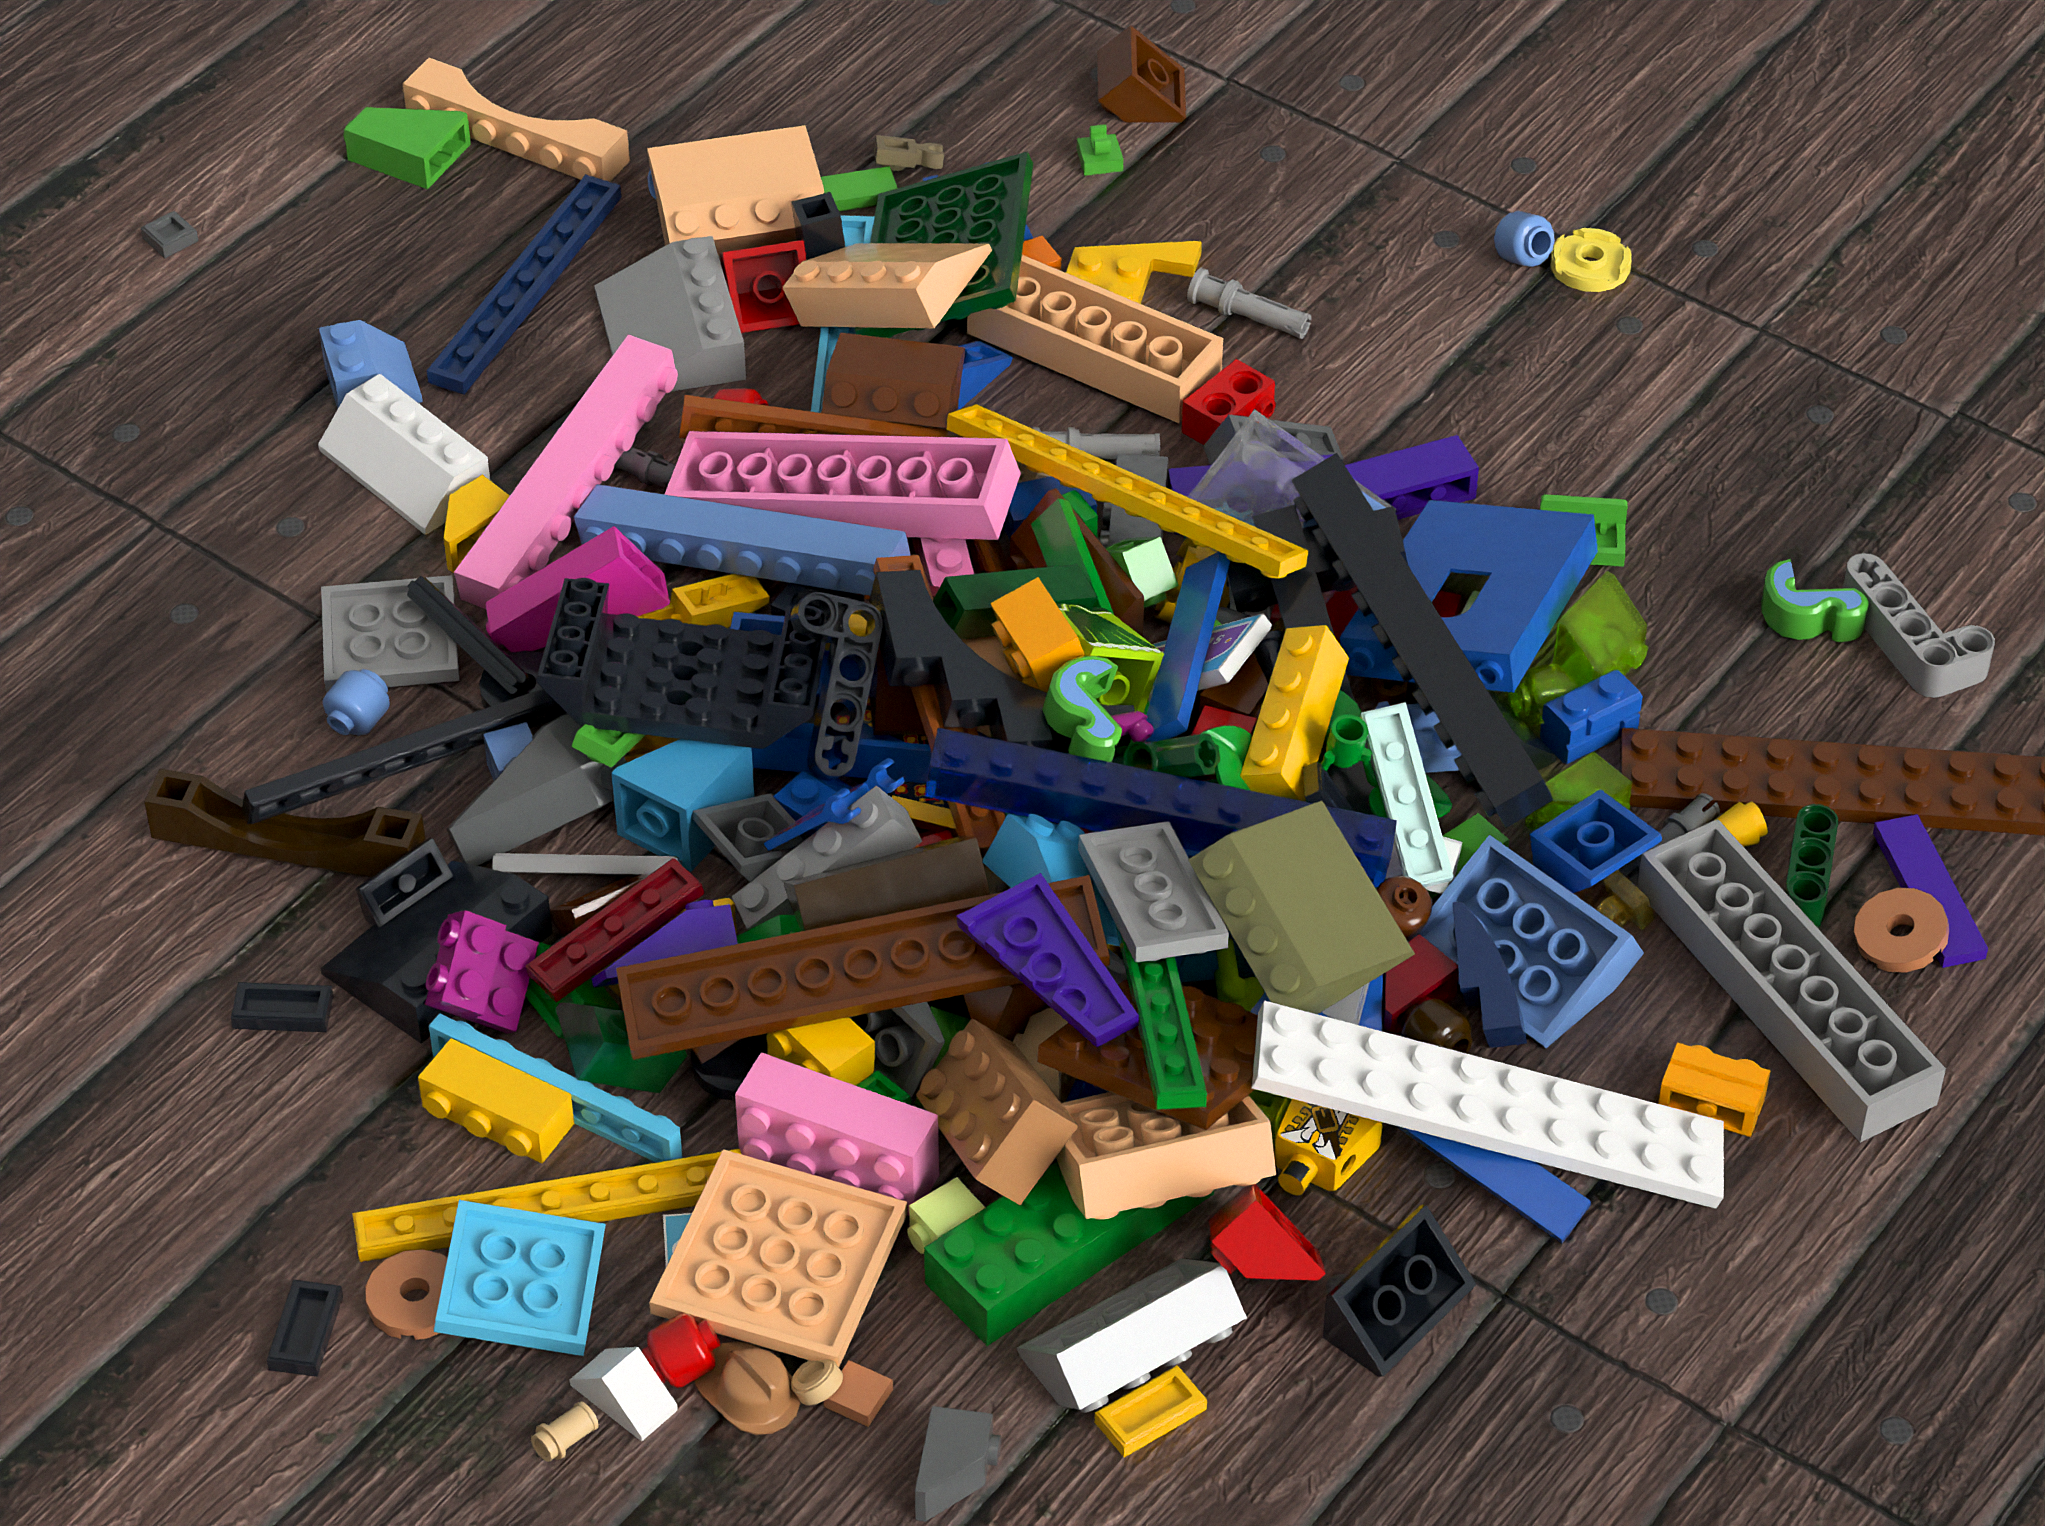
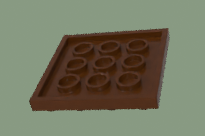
(1224, 1045)

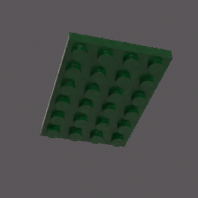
(964, 208)

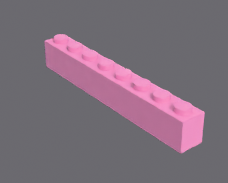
(568, 470)

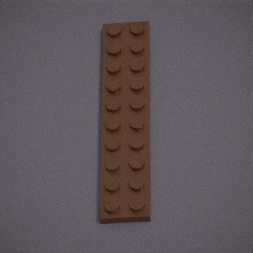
(1852, 779)
(822, 974)

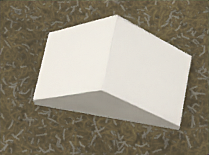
(626, 1390)

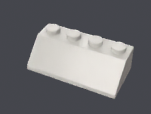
(401, 452)

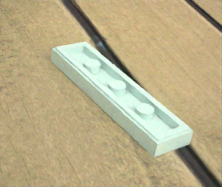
(1407, 795)

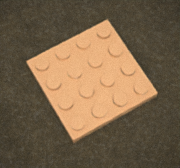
(780, 1257)

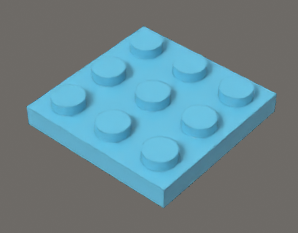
(520, 1278)

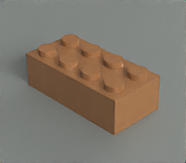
(996, 1111)

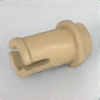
(563, 1432)

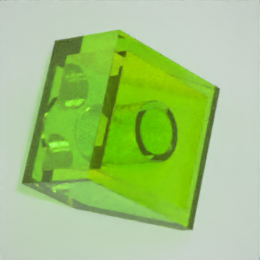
(1600, 633)

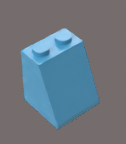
(664, 788)

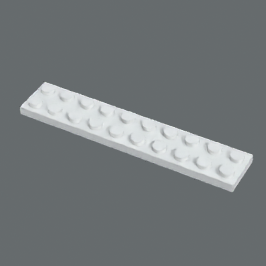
(1489, 1104)

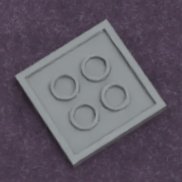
(386, 633)

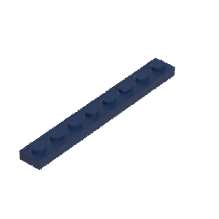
(523, 285)

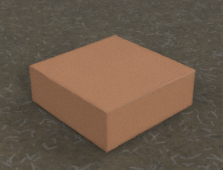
(860, 1394)

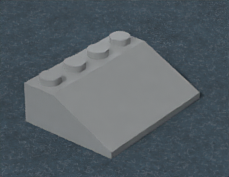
(681, 304)

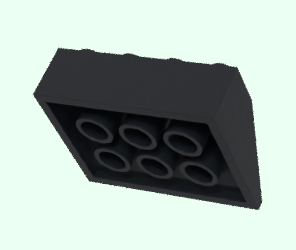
(391, 962)

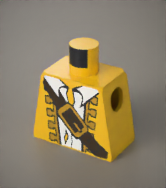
(1322, 1146)

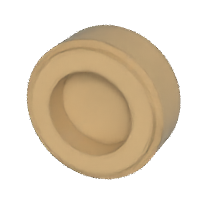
(816, 1381)

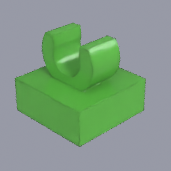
(1099, 152)

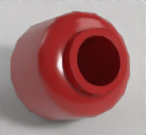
(681, 1350)

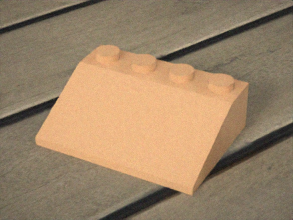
(734, 187)
(882, 284)
(1142, 1158)

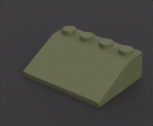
(1301, 908)

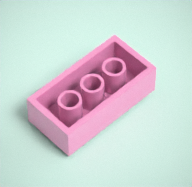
(836, 1130)

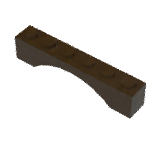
(202, 814)

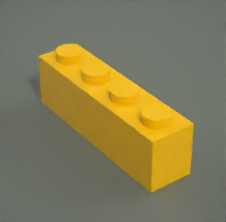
(1295, 712)

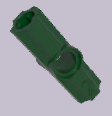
(1177, 756)

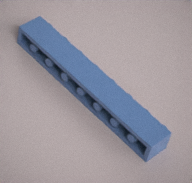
(742, 538)

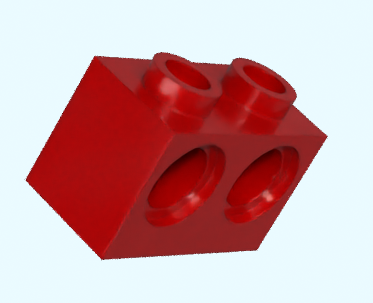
(1232, 391)

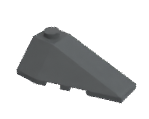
(533, 795)

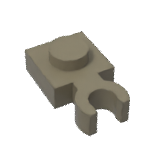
(906, 153)

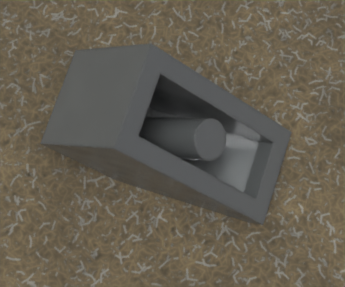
(954, 1459)

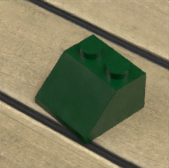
(602, 1050)

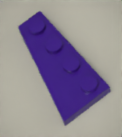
(1049, 954)

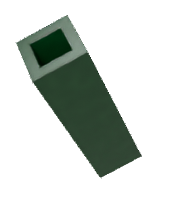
(967, 598)

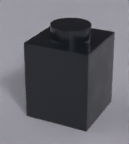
(818, 224)

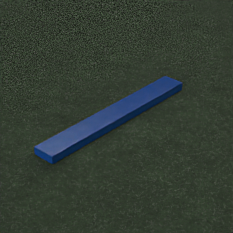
(1511, 1179)

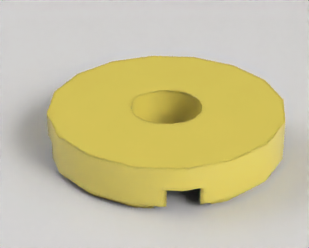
(1606, 273)

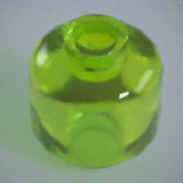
(1537, 688)

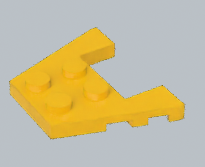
(1129, 266)

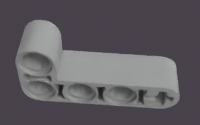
(1911, 640)

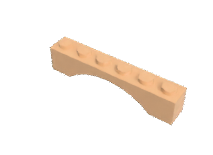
(562, 145)

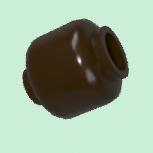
(1437, 1025)

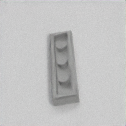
(579, 864)

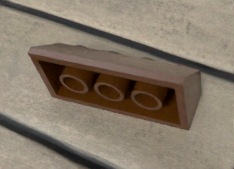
(1121, 592)

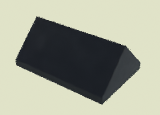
(1396, 1294)

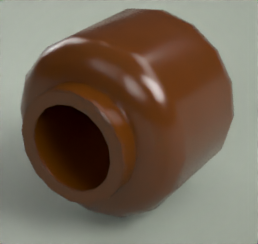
(1407, 903)

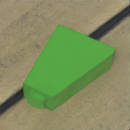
(407, 142)

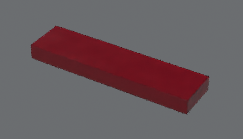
(614, 930)

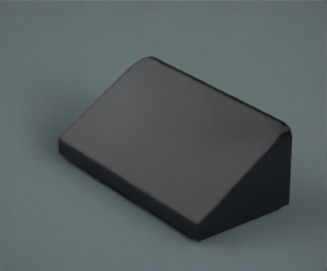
(403, 883)

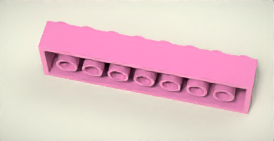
(876, 481)

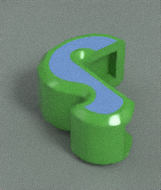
(1811, 611)
(1076, 713)

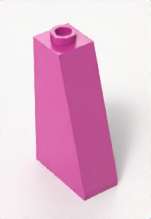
(525, 612)

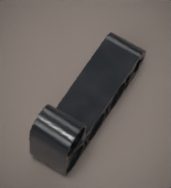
(834, 686)

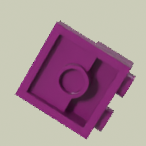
(480, 971)

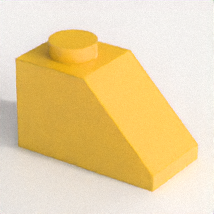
(468, 516)

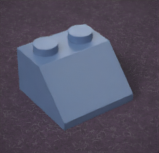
(359, 352)

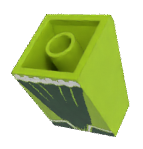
(1110, 638)

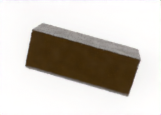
(890, 884)

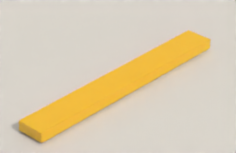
(582, 1197)

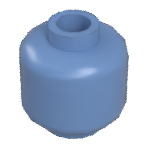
(1524, 238)
(356, 702)

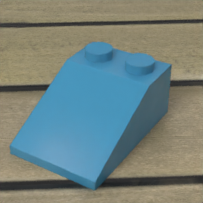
(1037, 846)

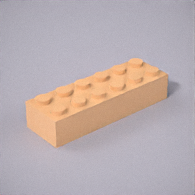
(1102, 339)

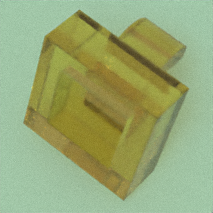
(1625, 902)

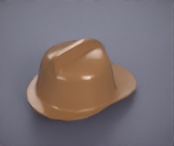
(750, 1388)

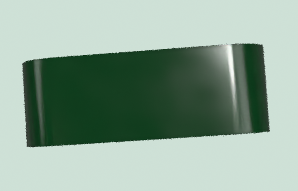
(1812, 860)

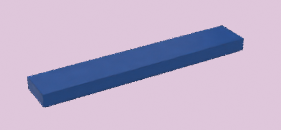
(1187, 647)

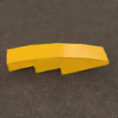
(713, 601)

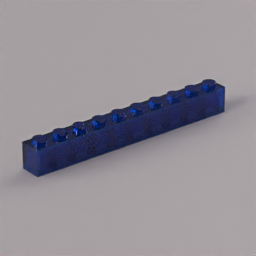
(1119, 796)

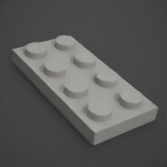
(1152, 892)

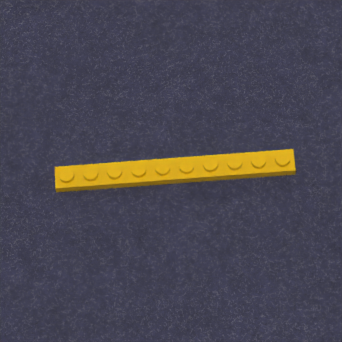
(1134, 493)

